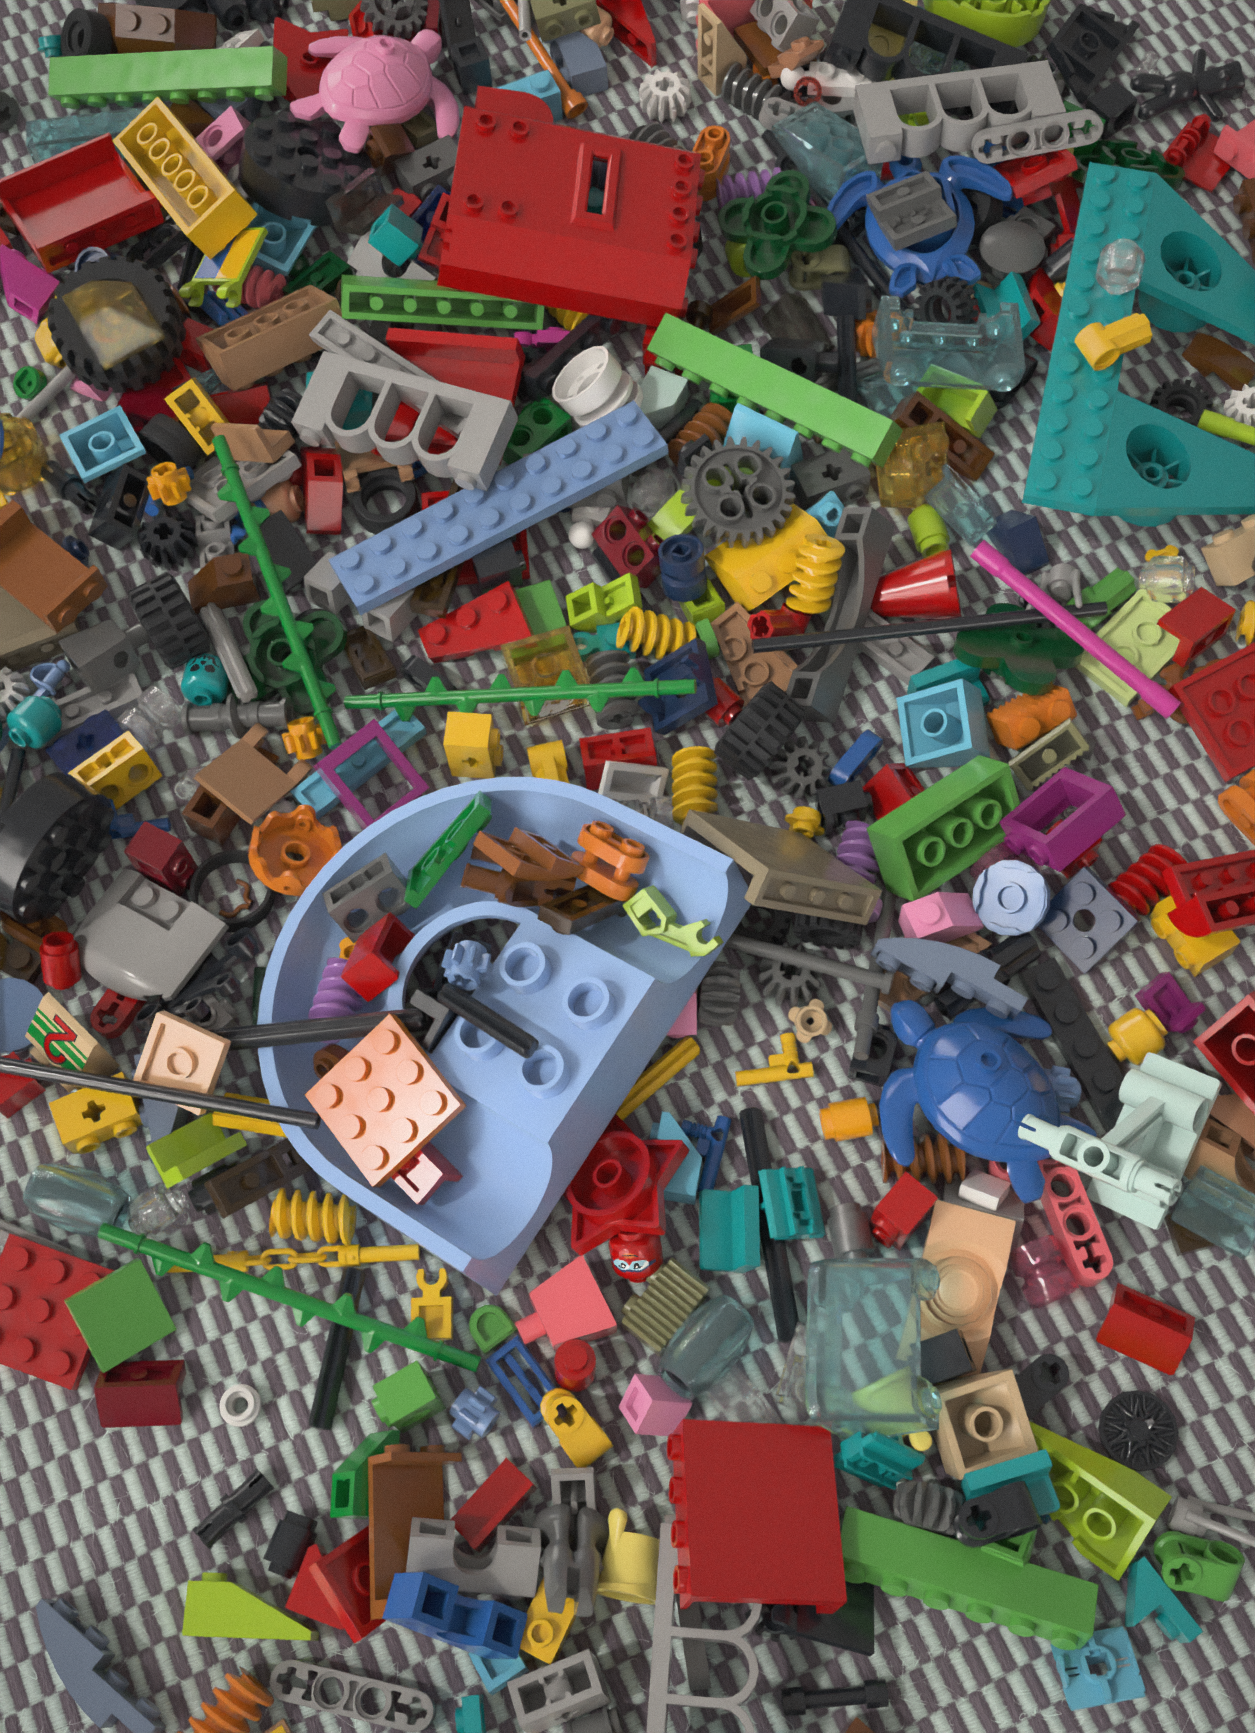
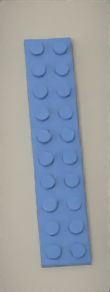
(514, 501)

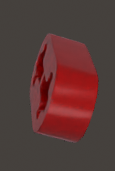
(118, 1005)

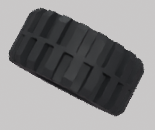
(140, 367)

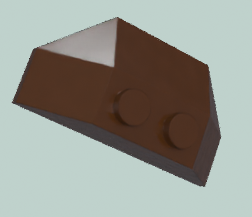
(158, 29)

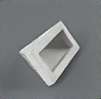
(632, 781)

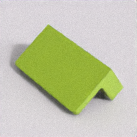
(192, 1149)

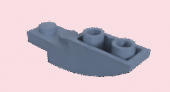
(934, 963)
(80, 1662)

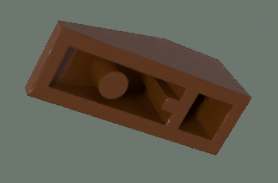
(965, 452)

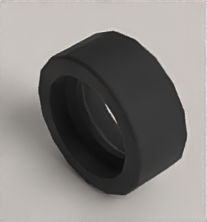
(379, 481)

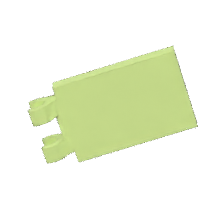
(1138, 639)

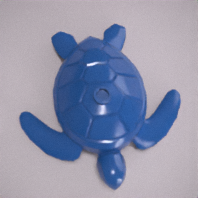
(938, 255)
(973, 1090)

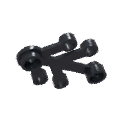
(240, 946)

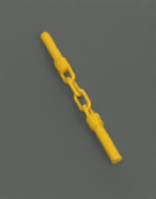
(348, 1256)

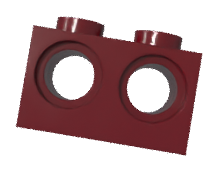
(628, 548)
(161, 859)

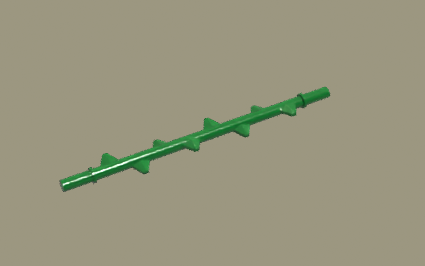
(278, 603)
(532, 697)
(304, 1306)

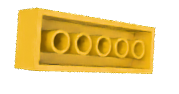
(184, 178)

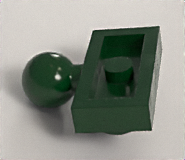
(322, 274)

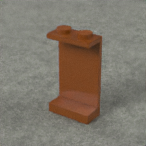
(42, 572)
(400, 1488)

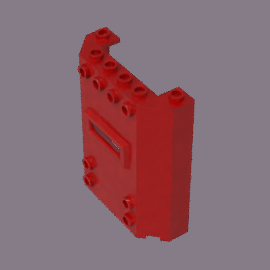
(525, 227)

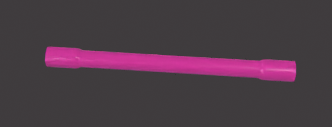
(1149, 690)

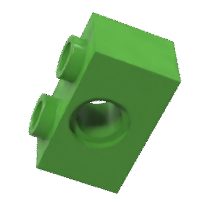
(407, 1398)

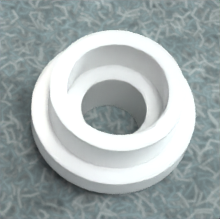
(228, 1402)

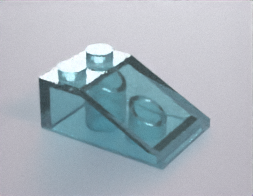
(823, 147)

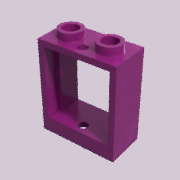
(326, 767)
(1096, 814)

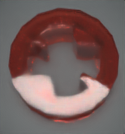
(805, 81)

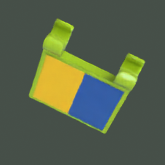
(226, 269)

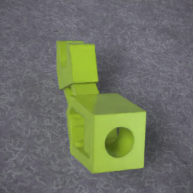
(685, 937)

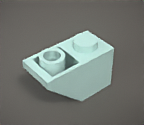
(662, 395)

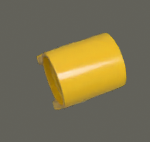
(577, 1431)

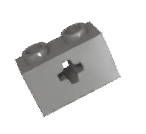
(559, 1692)

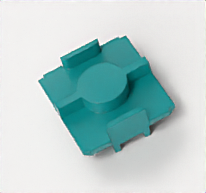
(791, 1203)
(878, 1459)

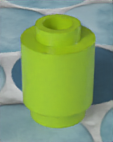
(928, 530)

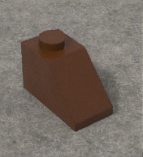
(226, 582)

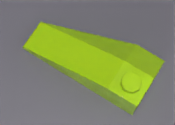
(1100, 1502)

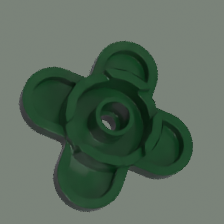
(1126, 155)
(777, 224)
(271, 648)
(1019, 653)

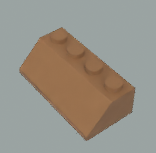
(267, 338)

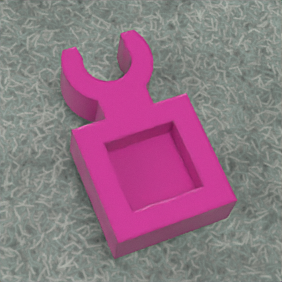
(544, 338)

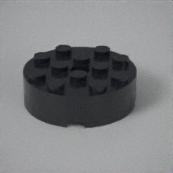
(296, 166)
(50, 845)

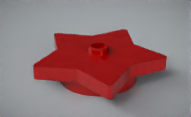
(303, 69)
(621, 1186)

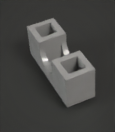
(373, 263)
(328, 593)
(505, 1569)

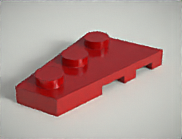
(477, 626)

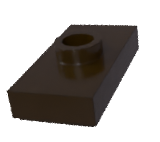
(368, 658)

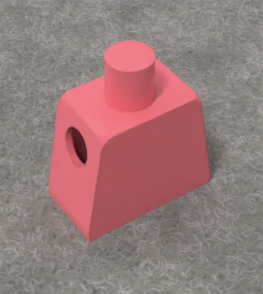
(568, 1308)

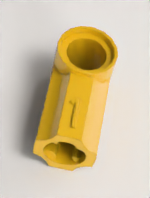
(1105, 344)
(548, 761)

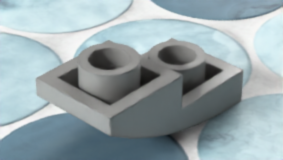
(213, 538)

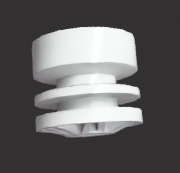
(594, 386)

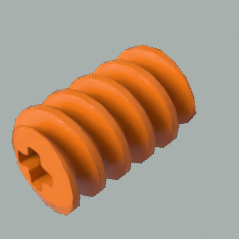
(233, 1706)

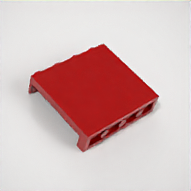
(78, 202)
(458, 359)
(755, 1514)

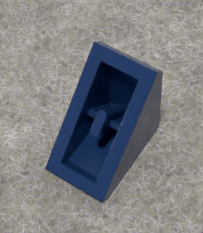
(1020, 541)

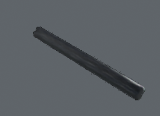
(316, 1029)
(773, 1250)

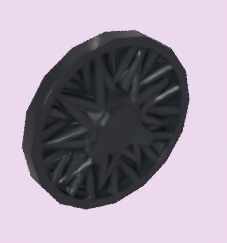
(1138, 1430)

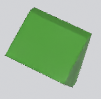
(1014, 1550)

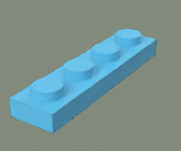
(360, 765)

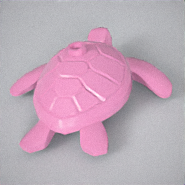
(378, 84)

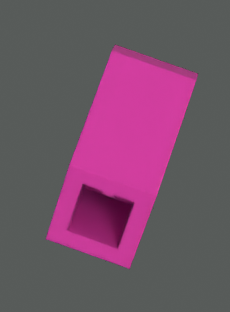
(26, 285)

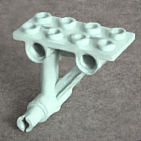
(1147, 1151)

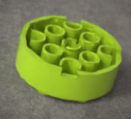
(1004, 20)

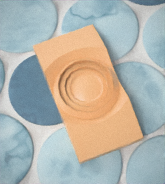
(971, 1264)

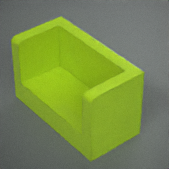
(967, 407)

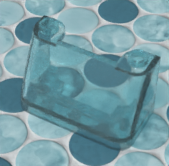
(949, 353)
(868, 1346)

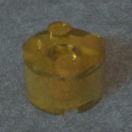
(21, 455)

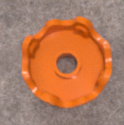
(295, 833)

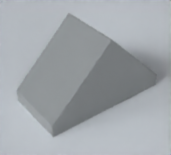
(575, 1488)

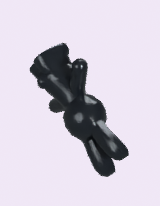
(1184, 88)

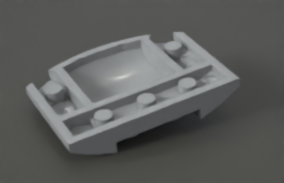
(145, 938)

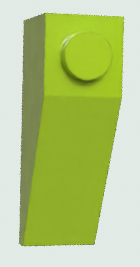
(234, 1611)

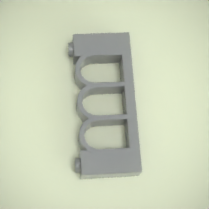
(888, 137)
(471, 459)
(663, 1636)

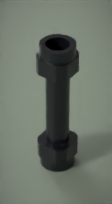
(872, 1694)

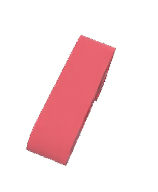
(1074, 1206)

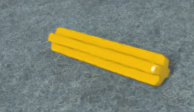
(659, 1074)

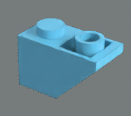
(685, 1182)

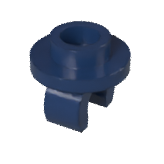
(76, 548)

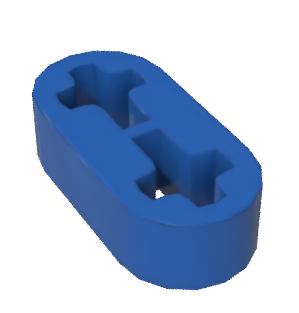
(856, 758)

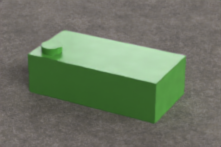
(944, 828)

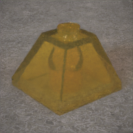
(112, 320)

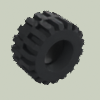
(169, 620)
(760, 731)

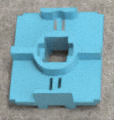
(1089, 1690)

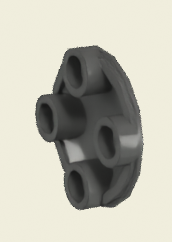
(1012, 247)

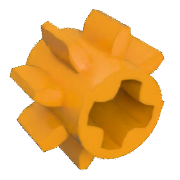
(169, 483)
(304, 738)

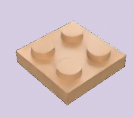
(182, 1056)

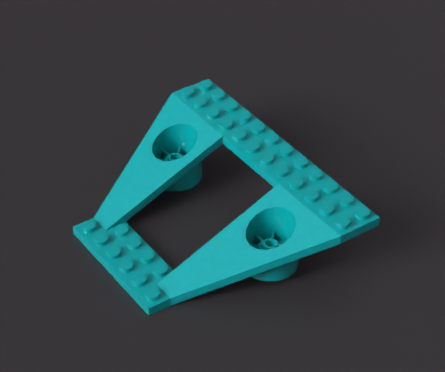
(1099, 446)

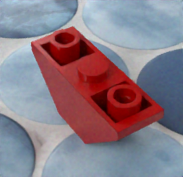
(1047, 305)
(322, 490)

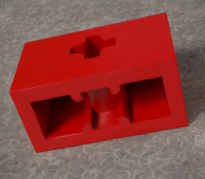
(901, 1212)

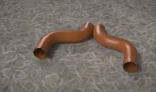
(241, 906)

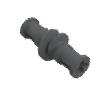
(236, 716)

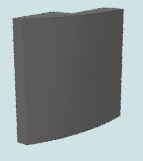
(911, 210)

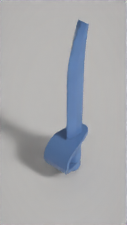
(46, 678)

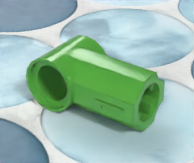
(1112, 589)

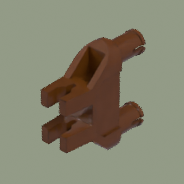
(511, 889)

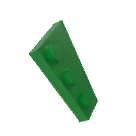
(446, 849)

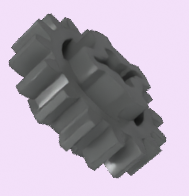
(403, 19)

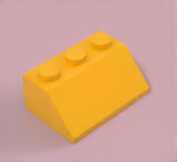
(763, 569)

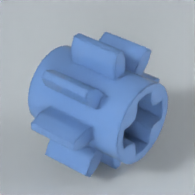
(467, 965)
(1066, 1088)
(474, 1412)

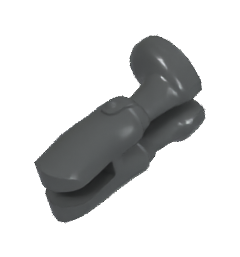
(569, 1572)

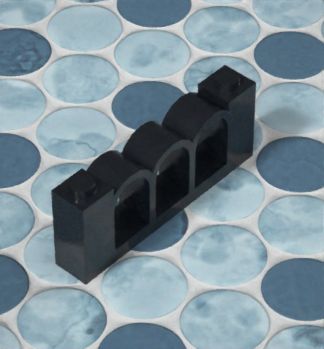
(851, 47)

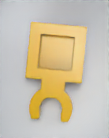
(433, 1307)

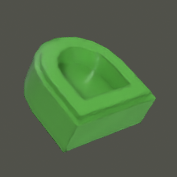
(705, 633)
(491, 1327)

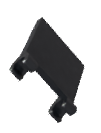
(847, 1628)

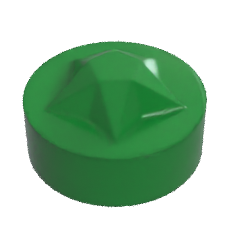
(29, 382)

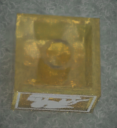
(539, 663)

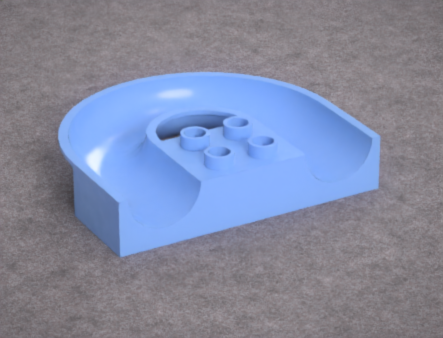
(587, 997)

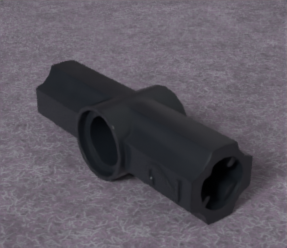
(1012, 955)

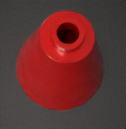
(919, 590)

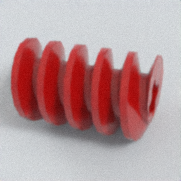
(1144, 880)

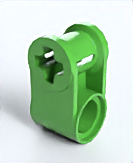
(1203, 1568)

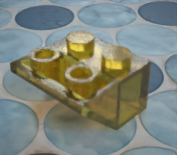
(913, 466)

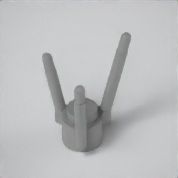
(1062, 583)
(1190, 1519)

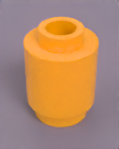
(848, 1119)

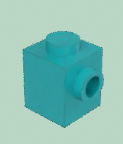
(396, 235)

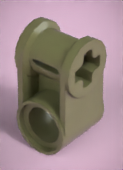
(829, 261)

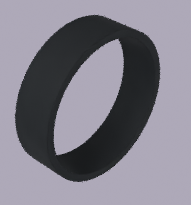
(224, 858)

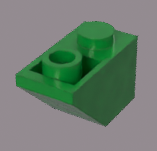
(350, 1479)

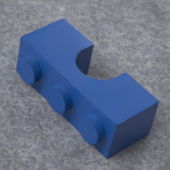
(437, 1611)

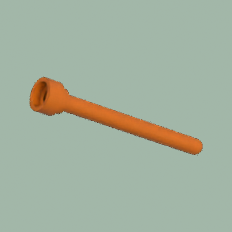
(572, 101)

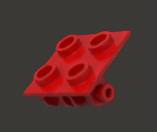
(1195, 155)

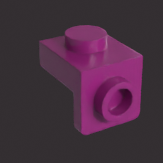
(1170, 1003)

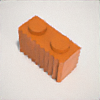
(1030, 717)

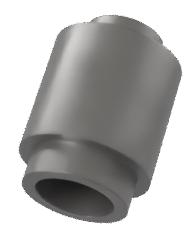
(850, 1231)

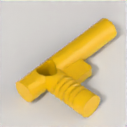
(777, 1066)

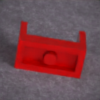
(370, 963)

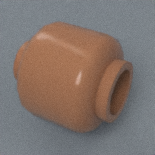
(284, 497)

